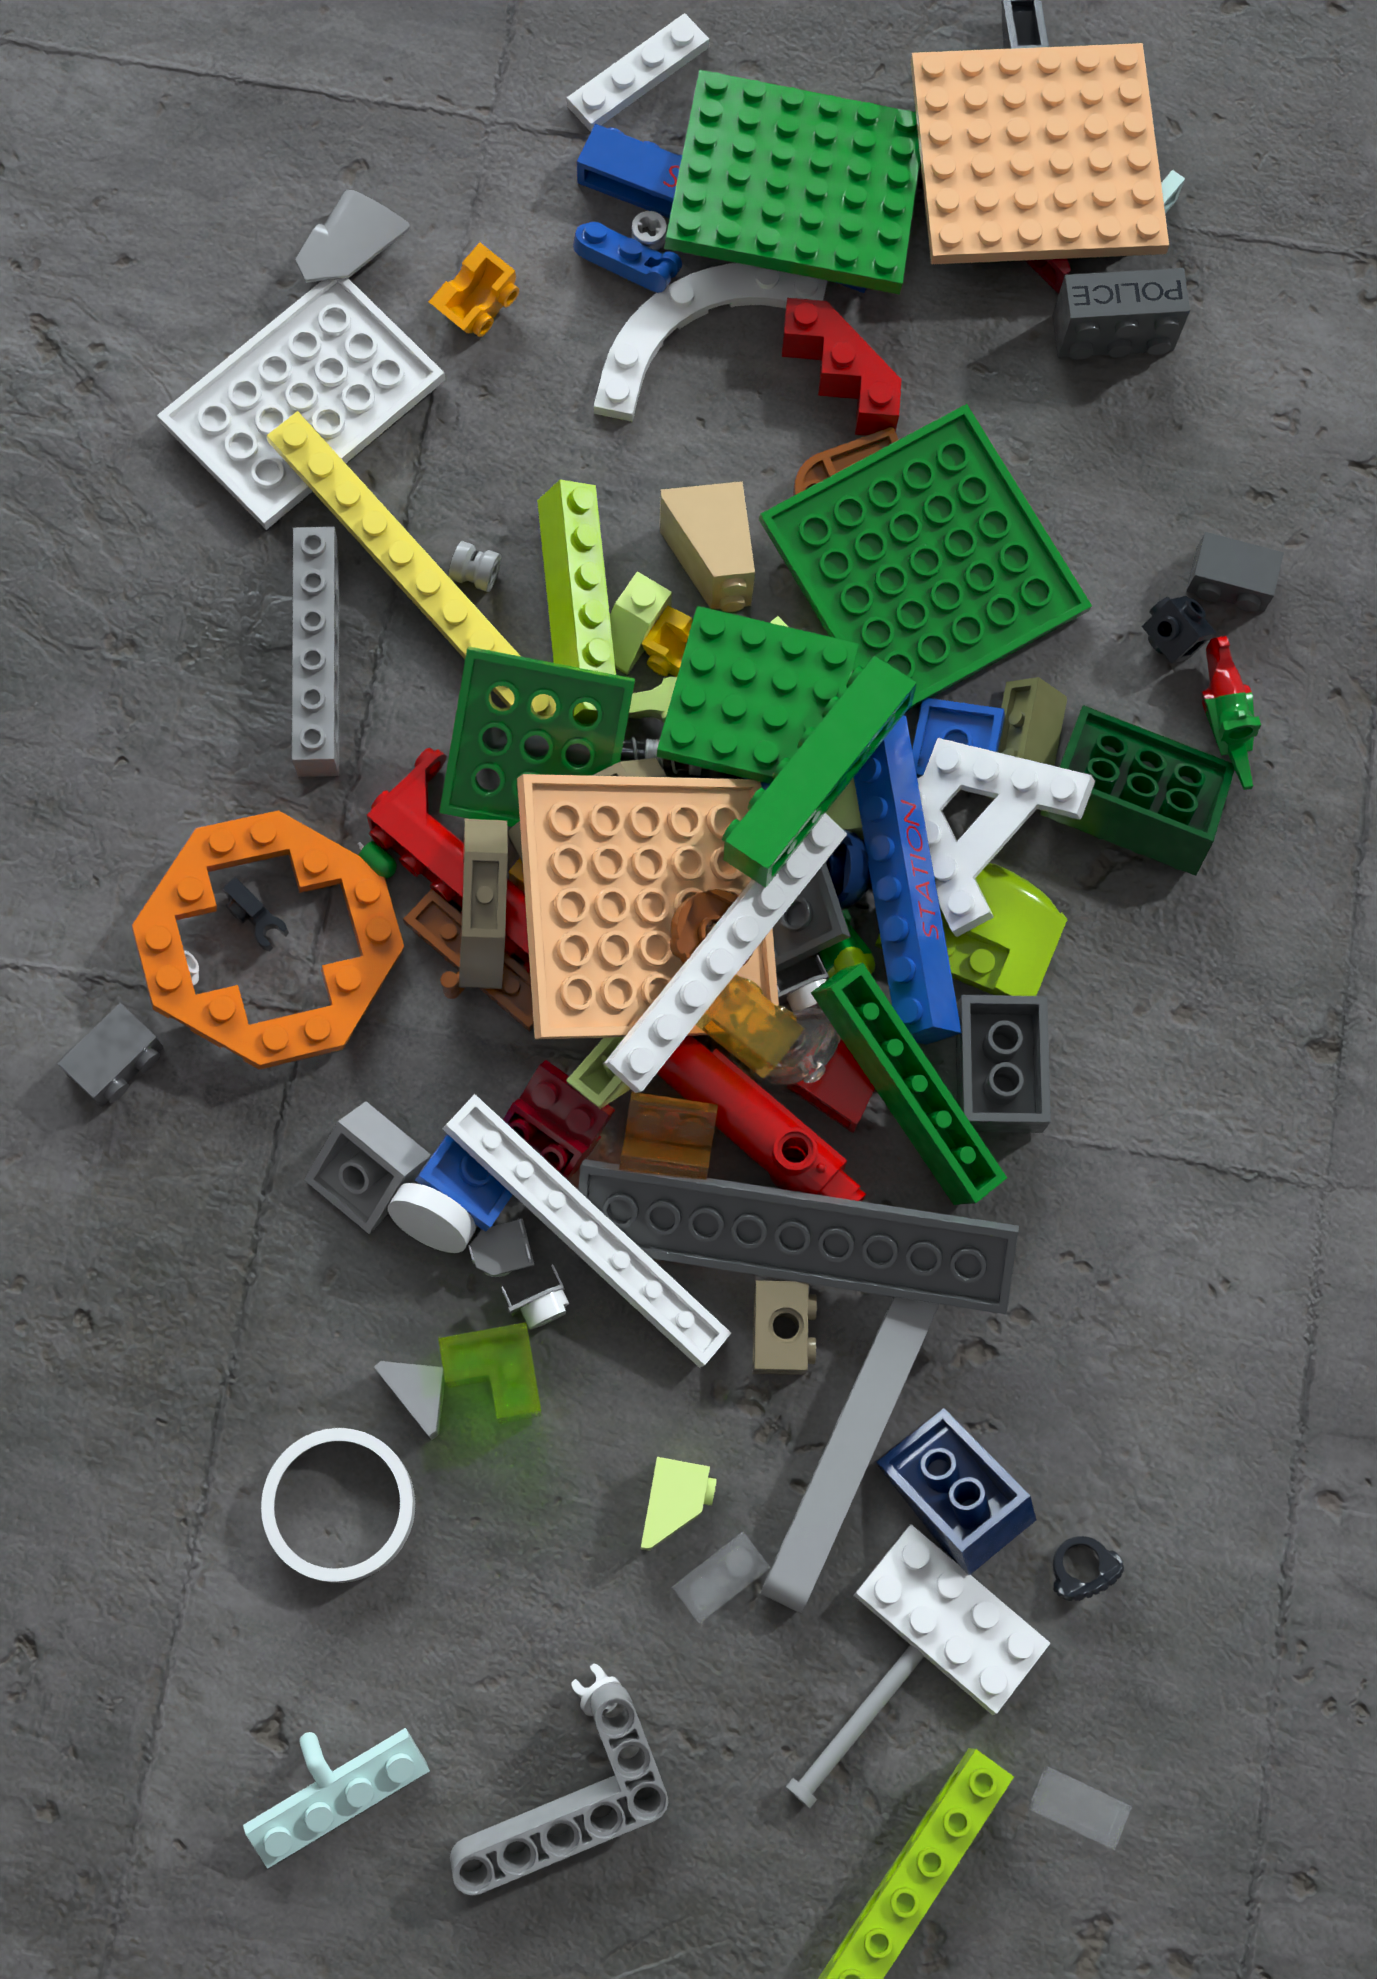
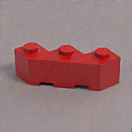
(847, 363)

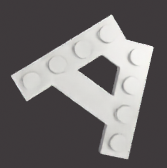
(1018, 791)

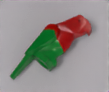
(1230, 709)

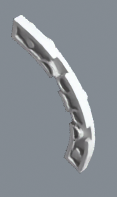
(678, 306)

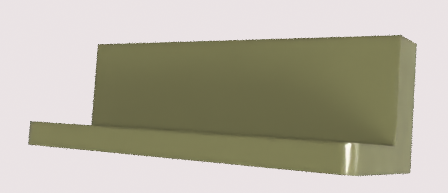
(1032, 720)

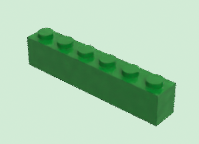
(818, 770)
(909, 1085)

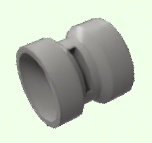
(475, 566)

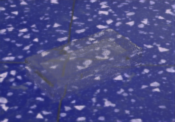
(1080, 1807)

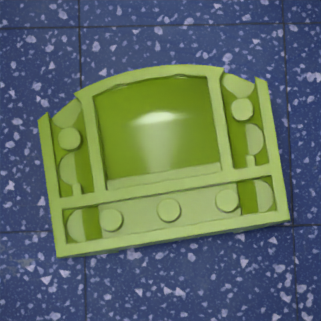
(1012, 948)

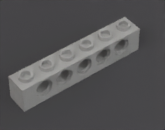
(315, 652)

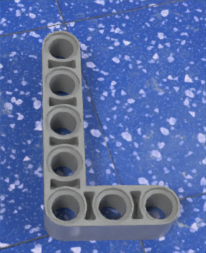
(571, 1809)

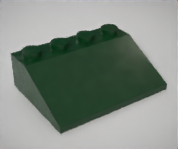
(1146, 790)

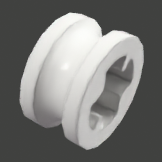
(654, 222)

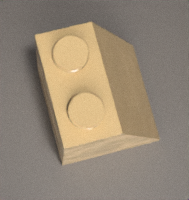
(711, 541)

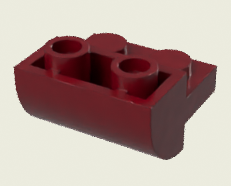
(557, 1119)

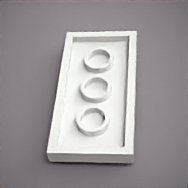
(952, 1619)

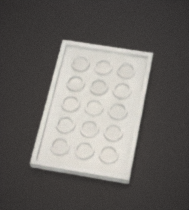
(323, 357)

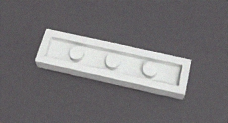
(638, 72)

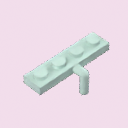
(334, 1795)

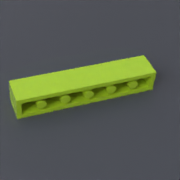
(576, 582)

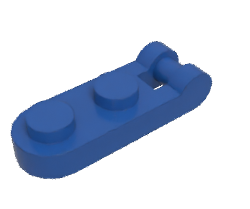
(626, 256)

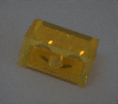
(750, 1025)

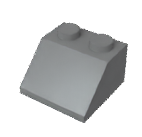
(365, 1165)

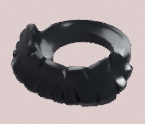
(1070, 1588)

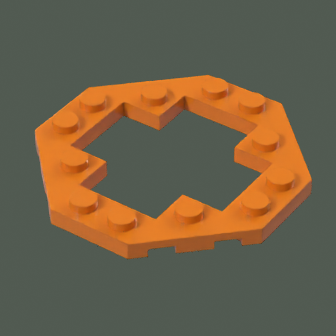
(221, 1013)

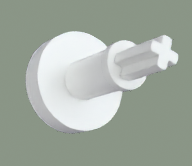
(431, 1217)

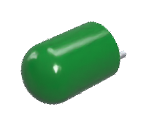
(378, 859)

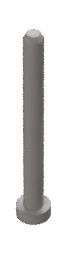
(854, 1727)

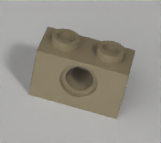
(771, 1352)

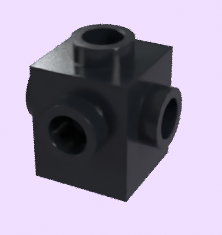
(1178, 628)

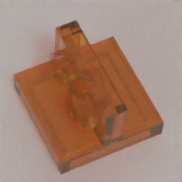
(668, 1136)

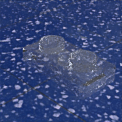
(720, 1577)

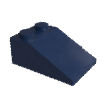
(958, 1491)

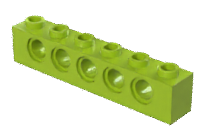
(920, 1870)

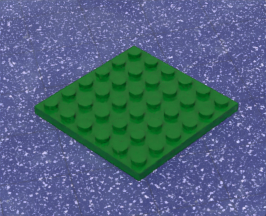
(796, 182)
(927, 556)

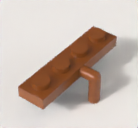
(441, 928)

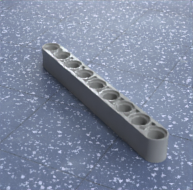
(848, 1452)

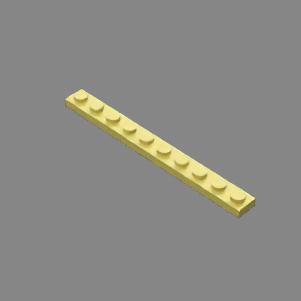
(391, 546)

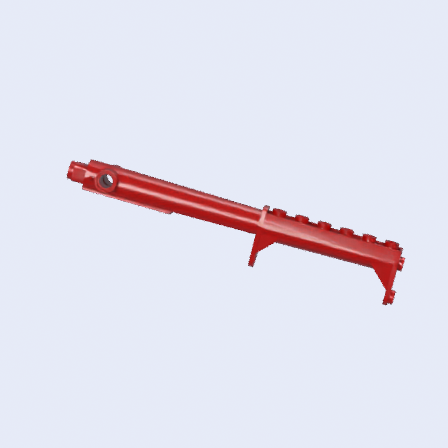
(744, 1108)

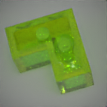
(499, 1357)

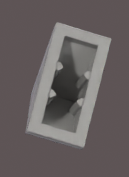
(418, 1389)

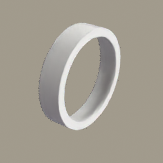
(386, 1553)

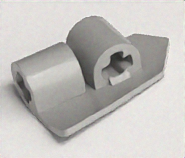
(349, 239)

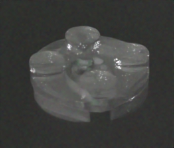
(809, 1052)

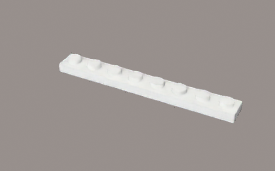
(718, 960)
(587, 1231)

